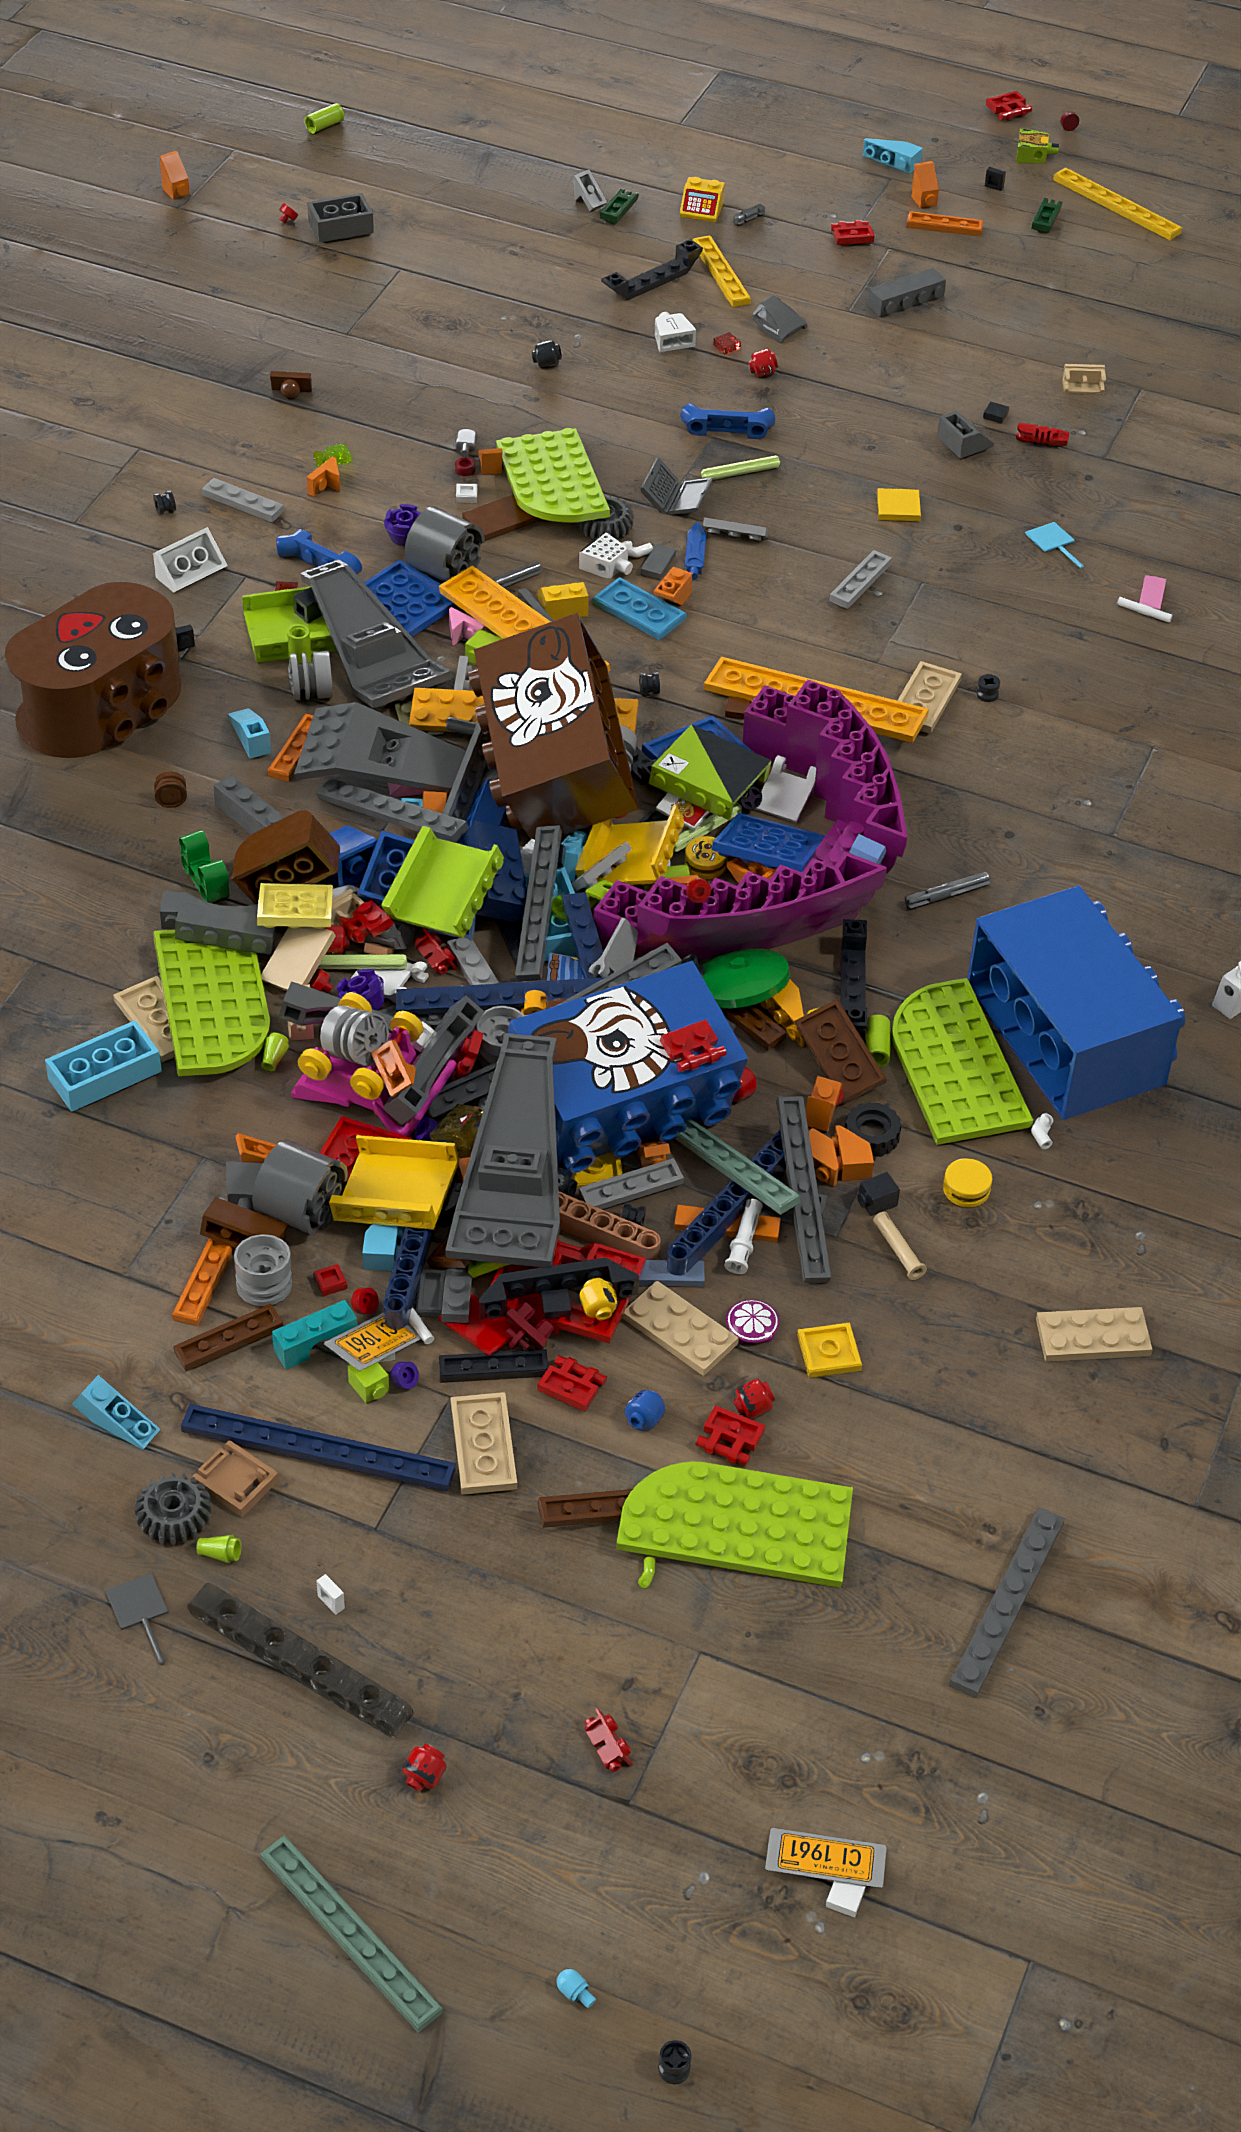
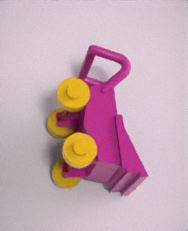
(347, 1082)

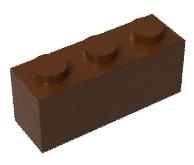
(233, 1223)

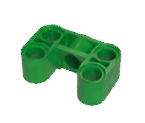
(208, 876)

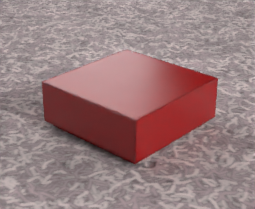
(330, 1280)

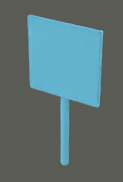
(1051, 537)

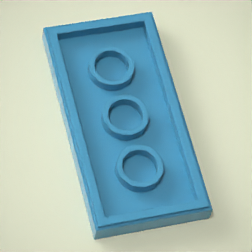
(639, 608)

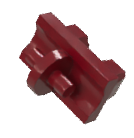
(519, 1319)

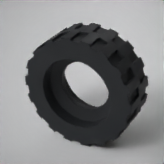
(880, 1115)

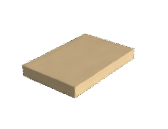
(297, 956)

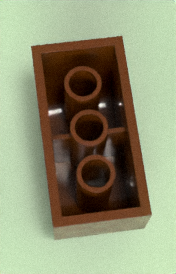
(286, 853)

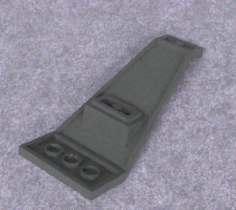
(371, 644)
(379, 748)
(511, 1180)

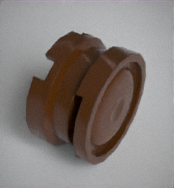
(170, 789)

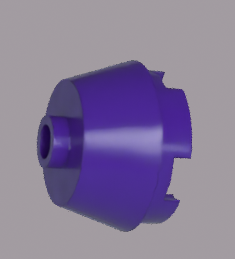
(400, 522)
(365, 984)

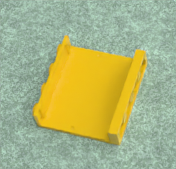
(650, 844)
(397, 1182)

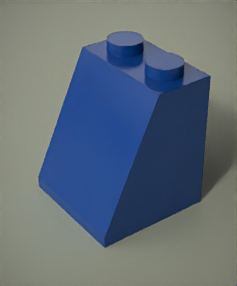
(354, 856)

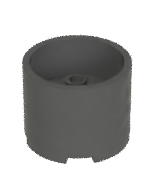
(443, 544)
(297, 1186)

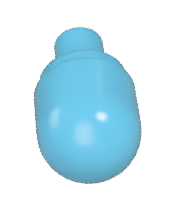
(575, 1987)

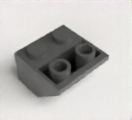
(961, 435)

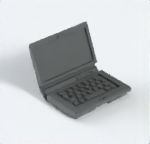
(669, 495)

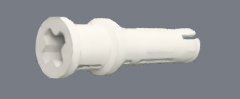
(742, 1245)

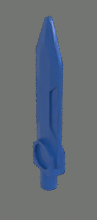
(695, 550)

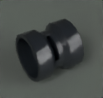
(675, 2054)

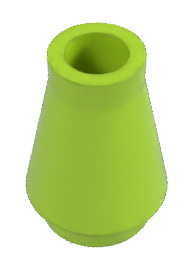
(274, 1050)
(222, 1548)

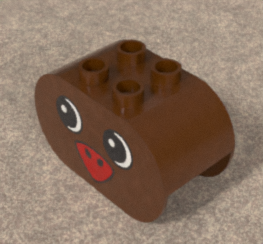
(95, 669)

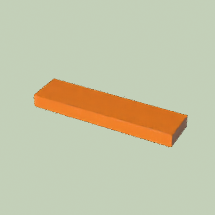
(945, 223)
(287, 759)
(766, 1229)
(203, 1282)

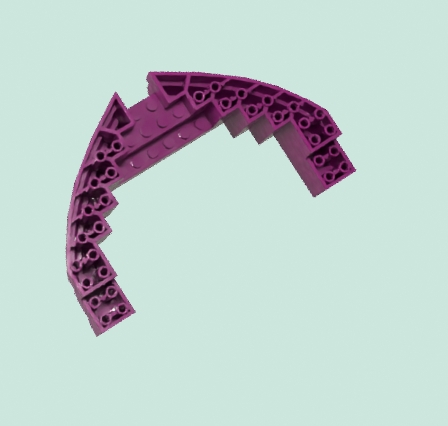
(762, 913)

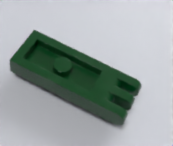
(618, 206)
(1046, 215)

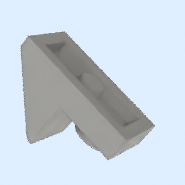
(588, 189)

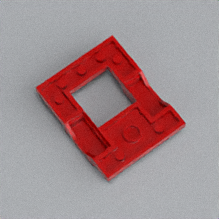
(578, 1321)

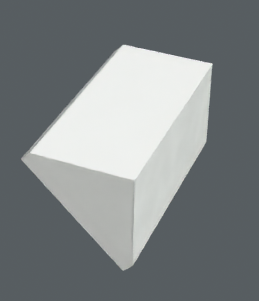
(188, 560)

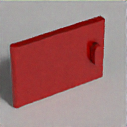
(484, 1334)

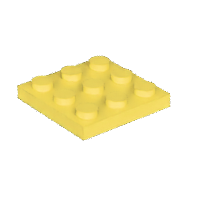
(295, 905)

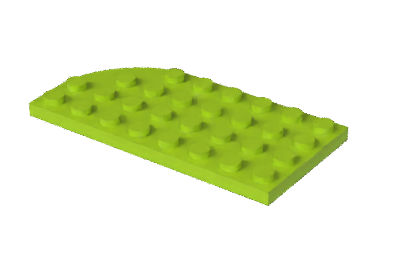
(553, 476)
(211, 1004)
(956, 1064)
(740, 1521)

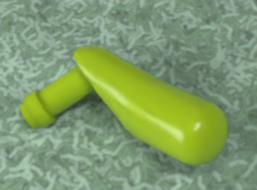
(649, 1570)

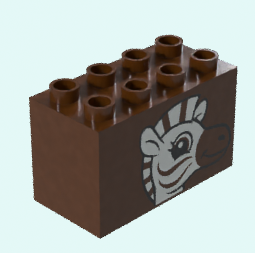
(552, 729)

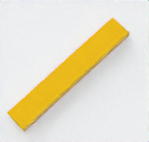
(722, 272)

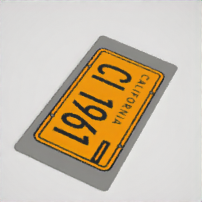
(371, 1342)
(826, 1857)

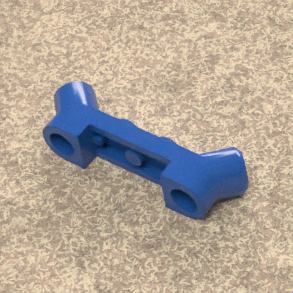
(703, 420)
(302, 547)

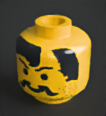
(598, 1299)

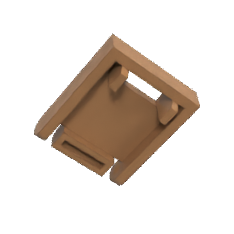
(231, 1476)

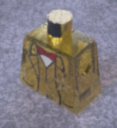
(459, 1127)

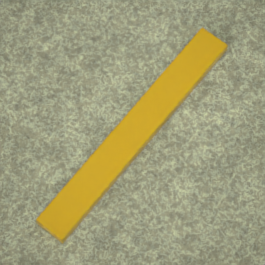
(1117, 203)

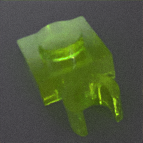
(339, 451)

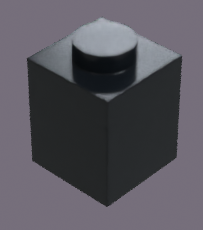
(306, 606)
(878, 1194)

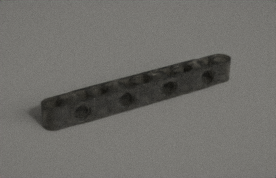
(300, 1660)

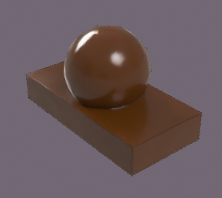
(291, 383)

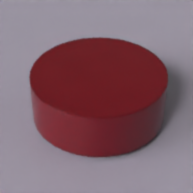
(1069, 121)
(465, 466)

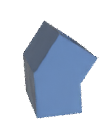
(868, 849)

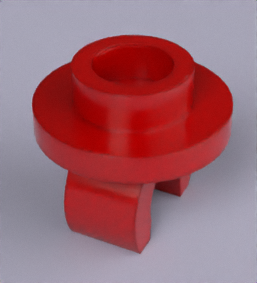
(698, 890)

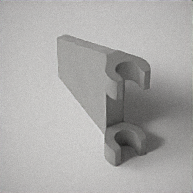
(618, 952)

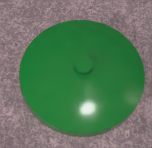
(746, 977)

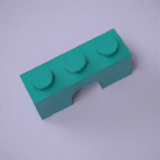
(295, 1340)

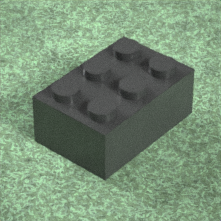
(340, 217)

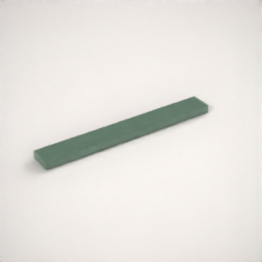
(738, 1167)
(351, 1934)

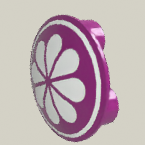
(752, 1321)

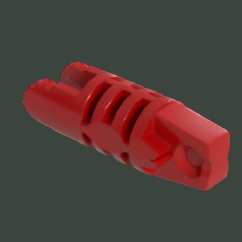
(1043, 435)

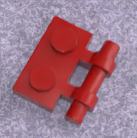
(1006, 102)
(852, 232)
(366, 920)
(691, 1039)
(466, 1056)
(568, 1387)
(734, 1429)

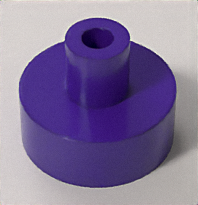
(425, 1128)
(404, 1375)

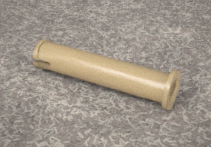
(899, 1246)

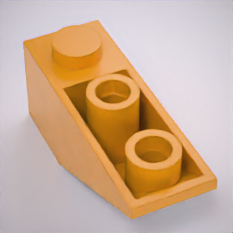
(785, 1009)

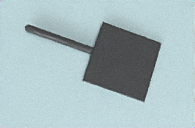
(137, 1603)

